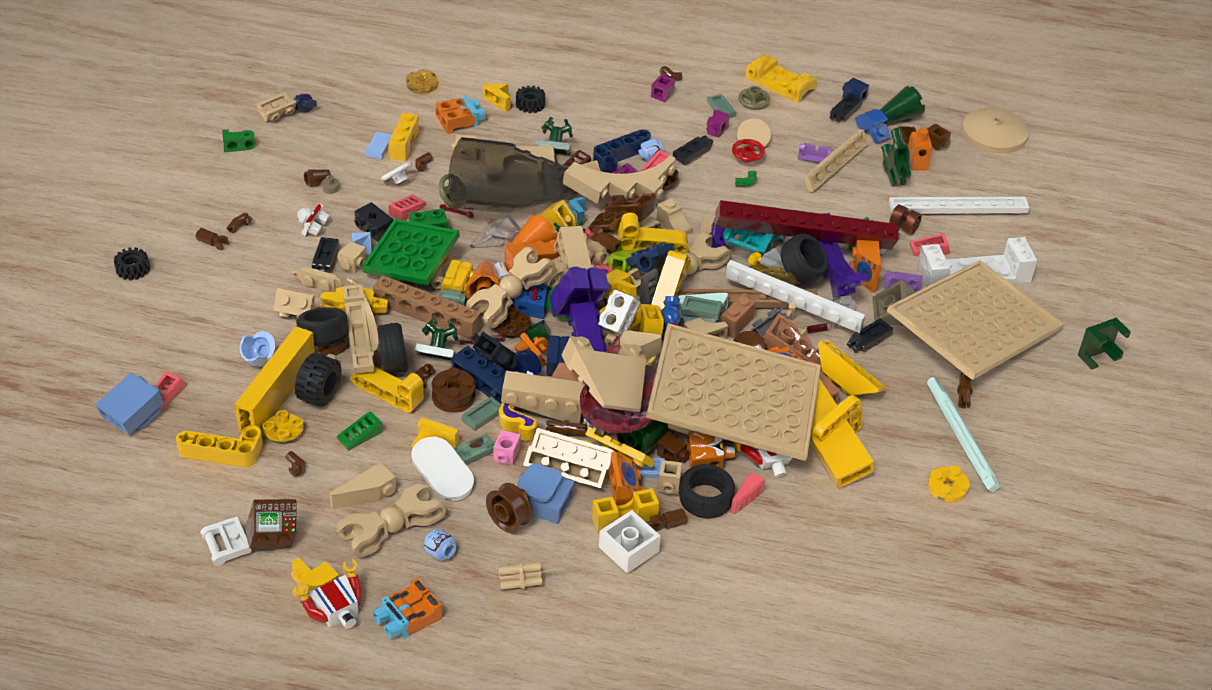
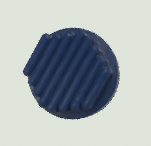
(304, 102)

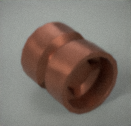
(906, 219)

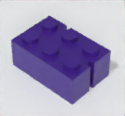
(578, 287)

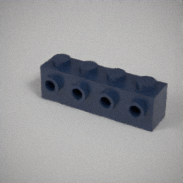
(487, 375)

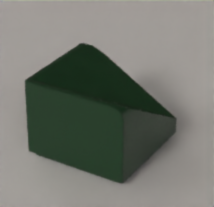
(539, 330)

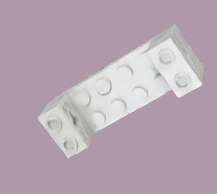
(1014, 265)

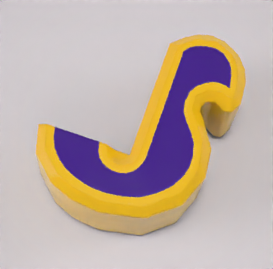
(516, 422)

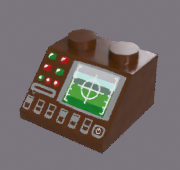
(272, 523)

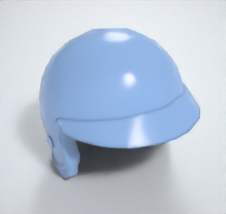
(258, 348)

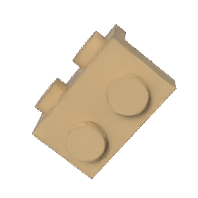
(276, 107)
(292, 302)

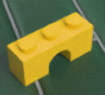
(405, 132)
(606, 511)

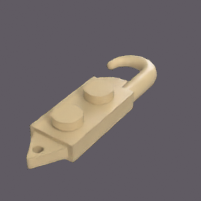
(319, 279)

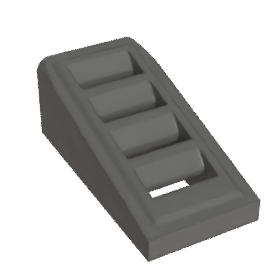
(648, 288)

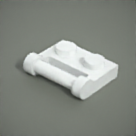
(232, 537)

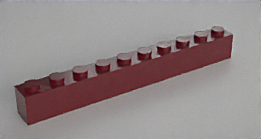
(794, 222)

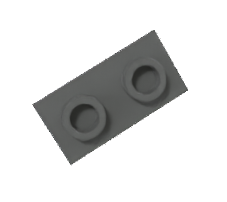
(762, 326)

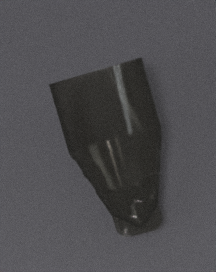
(503, 177)

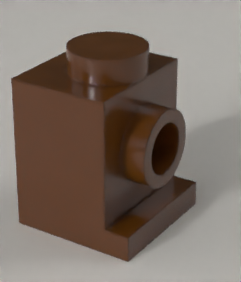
(939, 136)
(672, 448)

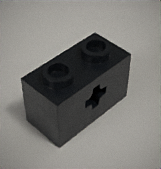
(372, 220)

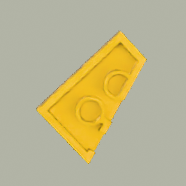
(640, 458)

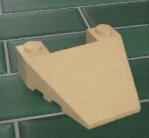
(612, 378)

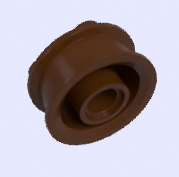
(453, 390)
(509, 507)

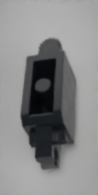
(495, 351)

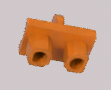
(539, 345)

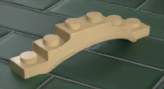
(362, 329)

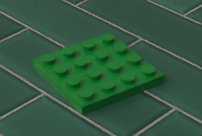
(411, 251)

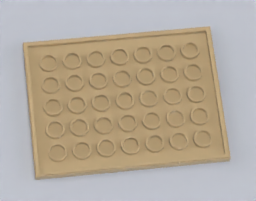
(975, 319)
(735, 392)

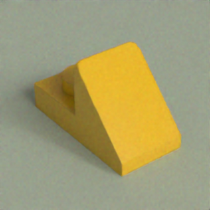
(497, 95)

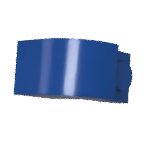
(874, 122)

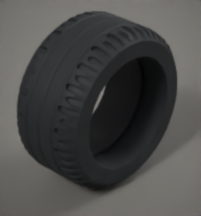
(812, 252)
(326, 323)
(392, 348)
(706, 506)

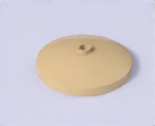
(995, 130)

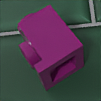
(662, 88)
(717, 123)

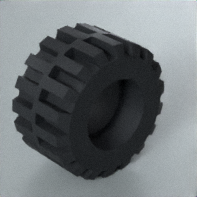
(318, 379)

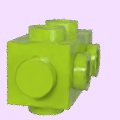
(618, 261)

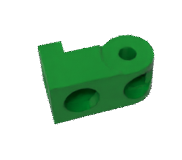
(238, 140)

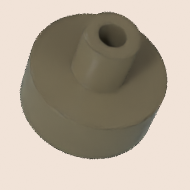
(330, 185)

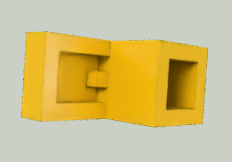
(621, 282)
(313, 578)

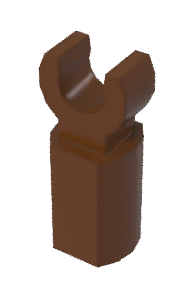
(211, 238)
(606, 239)
(668, 519)

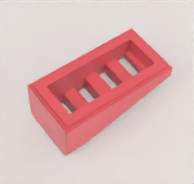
(400, 211)
(932, 240)
(164, 382)
(748, 491)

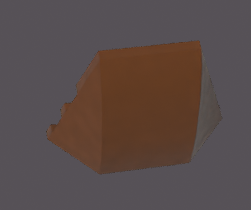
(613, 213)

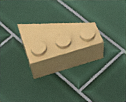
(572, 248)

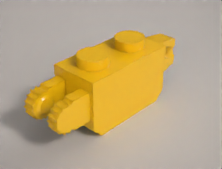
(336, 300)

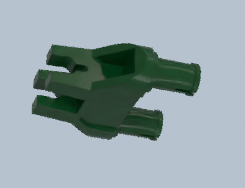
(896, 158)

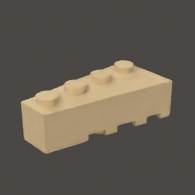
(543, 395)

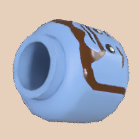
(649, 149)
(440, 544)

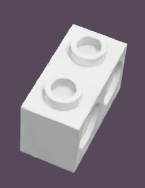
(623, 315)

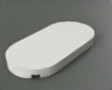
(442, 468)

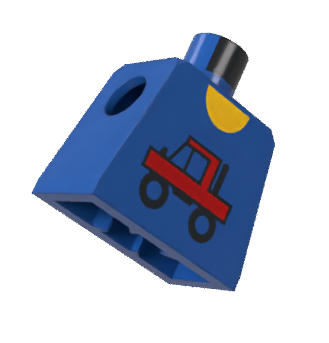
(532, 301)

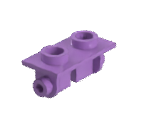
(808, 153)
(912, 280)

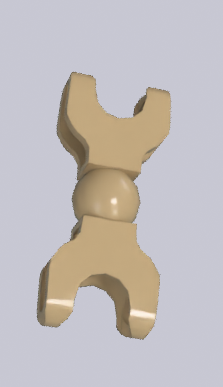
(703, 255)
(523, 275)
(374, 527)

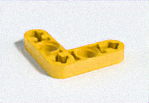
(848, 410)

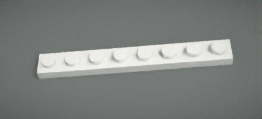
(965, 205)
(792, 294)

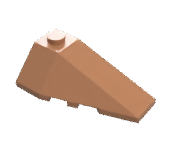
(786, 334)

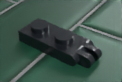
(845, 107)
(692, 149)
(325, 254)
(870, 335)

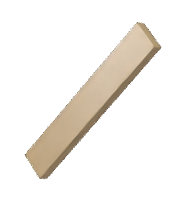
(835, 160)

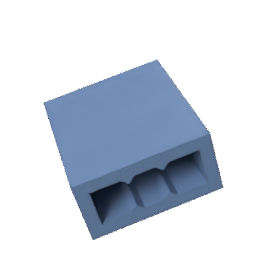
(131, 404)
(546, 491)

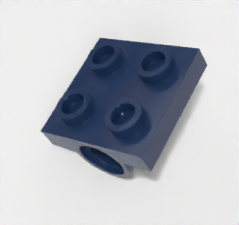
(650, 257)

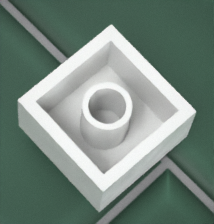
(629, 541)

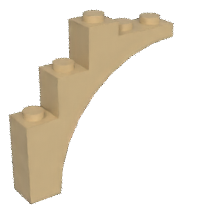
(597, 184)

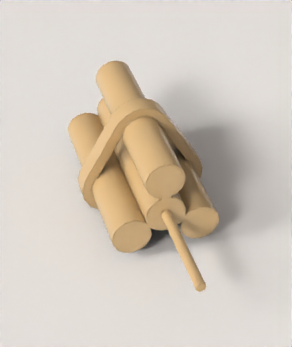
(522, 575)

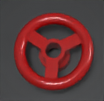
(747, 153)

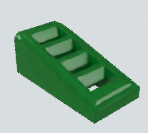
(372, 428)

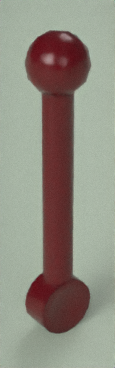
(469, 214)

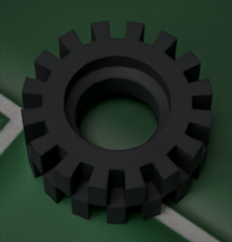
(530, 99)
(128, 257)

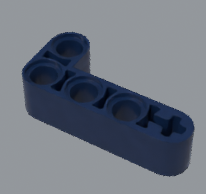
(619, 149)

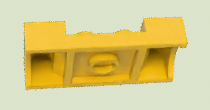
(778, 79)

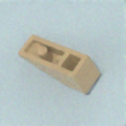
(365, 488)

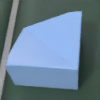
(363, 239)

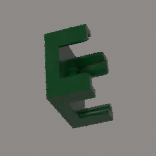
(1101, 339)

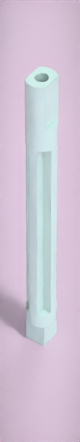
(963, 435)

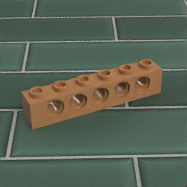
(425, 306)

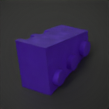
(585, 324)

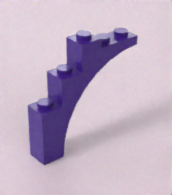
(841, 275)

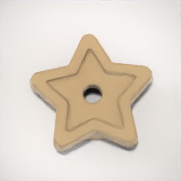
(600, 257)

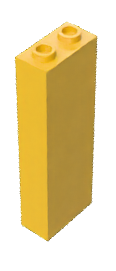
(274, 381)
(842, 451)

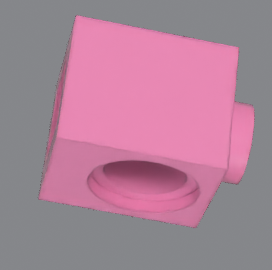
(507, 447)

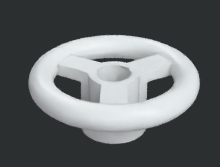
(398, 174)

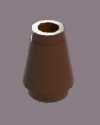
(315, 176)

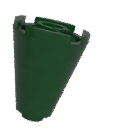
(904, 105)
(645, 438)

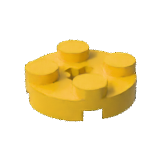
(952, 475)

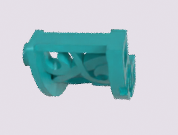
(762, 243)

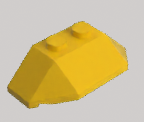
(845, 371)

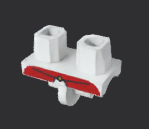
(310, 219)

